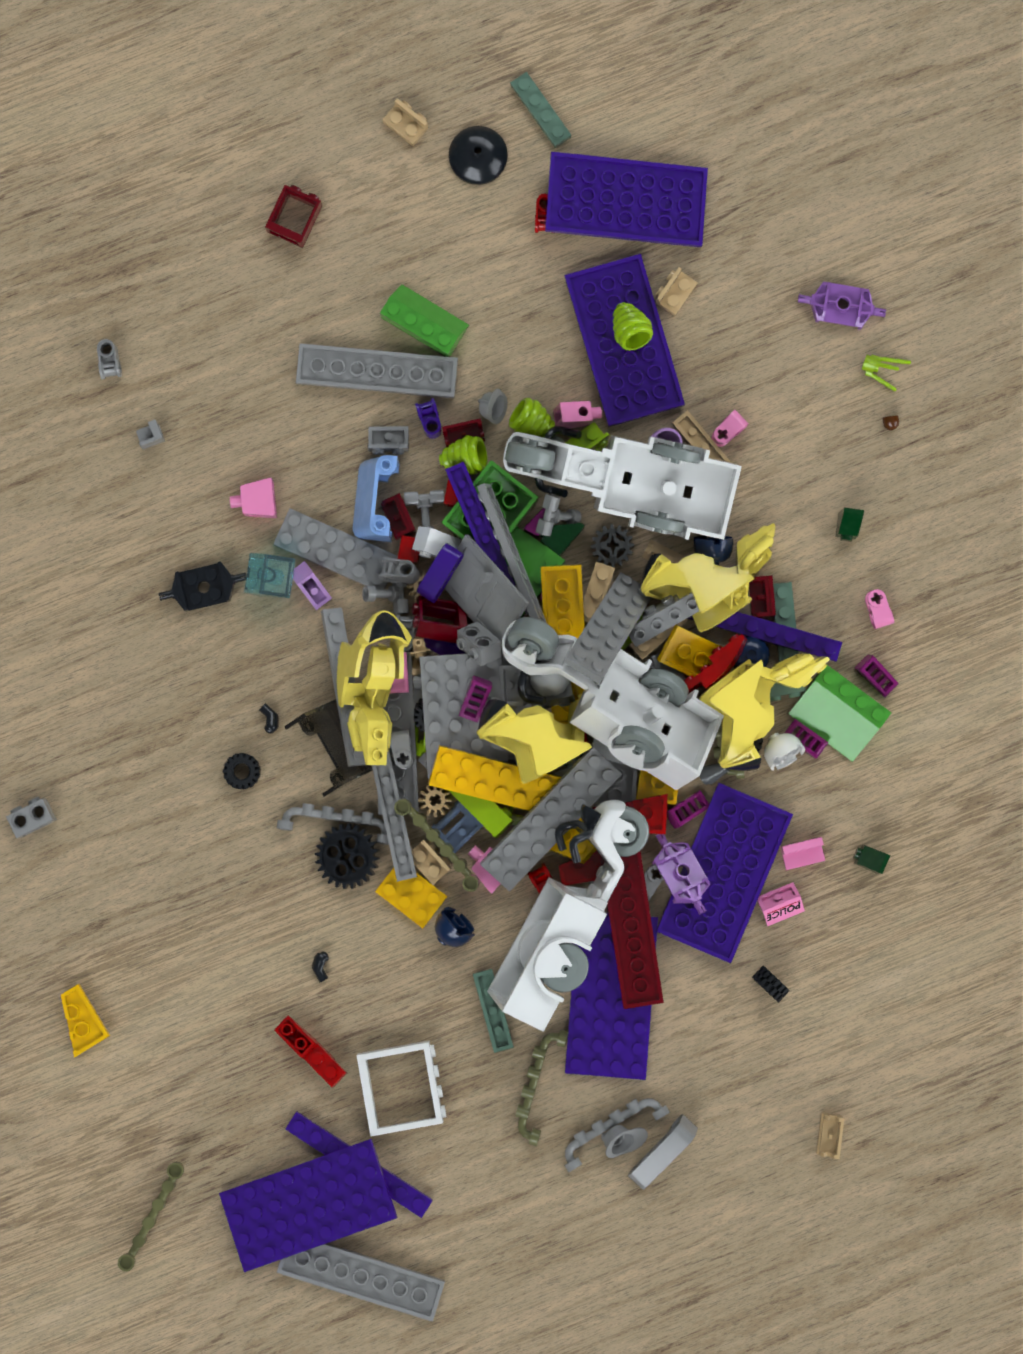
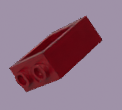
(287, 234)
(440, 609)

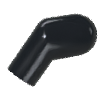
(272, 719)
(318, 964)

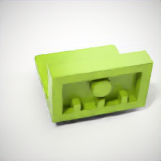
(591, 438)

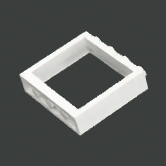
(436, 1090)

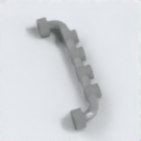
(328, 814)
(615, 1118)

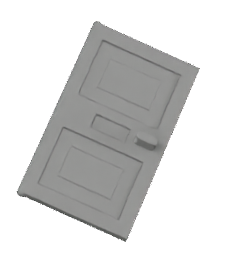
(485, 590)

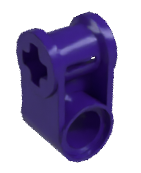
(428, 415)

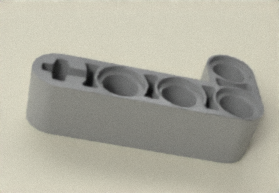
(664, 1152)

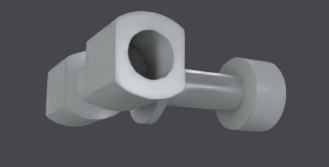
(424, 502)
(554, 515)
(394, 593)

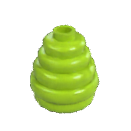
(631, 327)
(531, 418)
(468, 450)

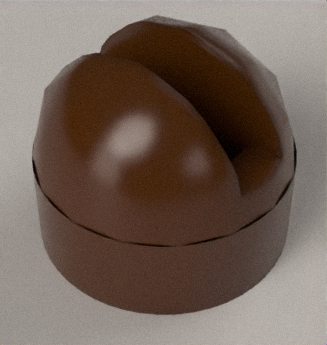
(891, 422)

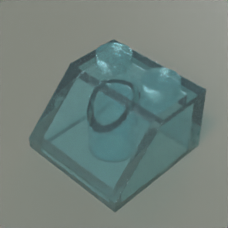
(269, 575)

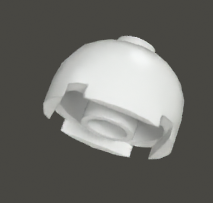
(549, 684)
(782, 750)

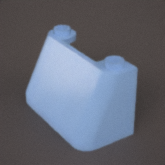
(365, 522)

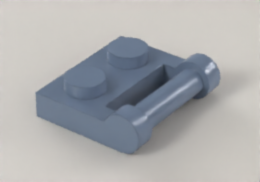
(462, 830)

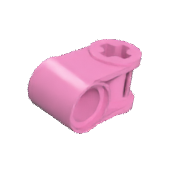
(730, 427)
(879, 612)

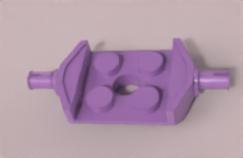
(826, 308)
(683, 888)

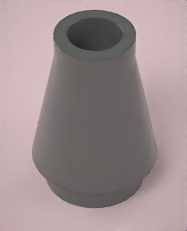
(712, 773)

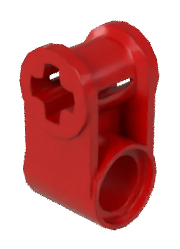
(540, 216)
(540, 881)

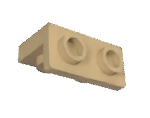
(406, 122)
(675, 292)
(429, 862)

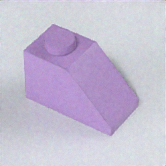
(310, 585)

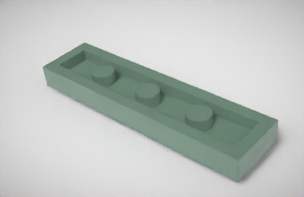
(540, 109)
(784, 614)
(493, 1015)

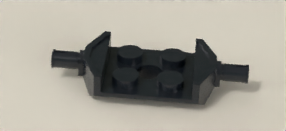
(186, 586)

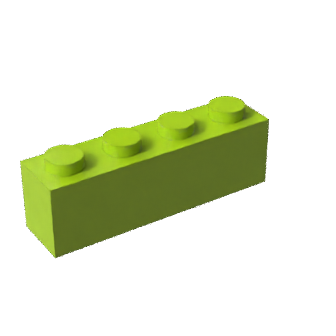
(487, 813)

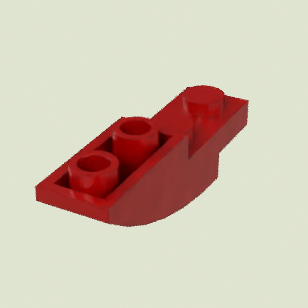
(723, 661)
(310, 1050)

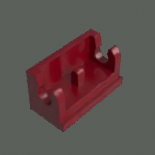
(459, 430)
(398, 516)
(762, 596)

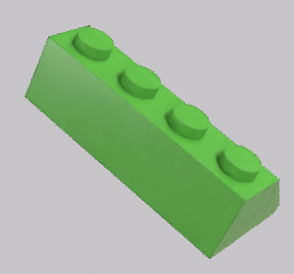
(424, 320)

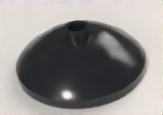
(480, 167)

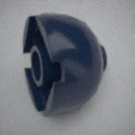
(714, 547)
(754, 650)
(452, 929)

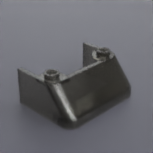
(326, 724)

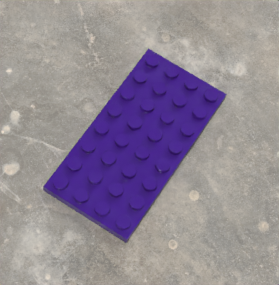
(626, 199)
(627, 381)
(736, 854)
(601, 1033)
(308, 1205)

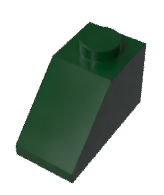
(849, 524)
(562, 537)
(871, 859)

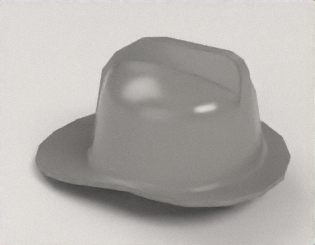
(493, 406)
(622, 1140)

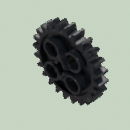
(331, 864)

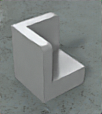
(150, 435)

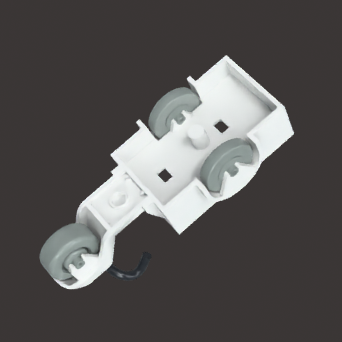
(656, 484)
(635, 720)
(565, 917)

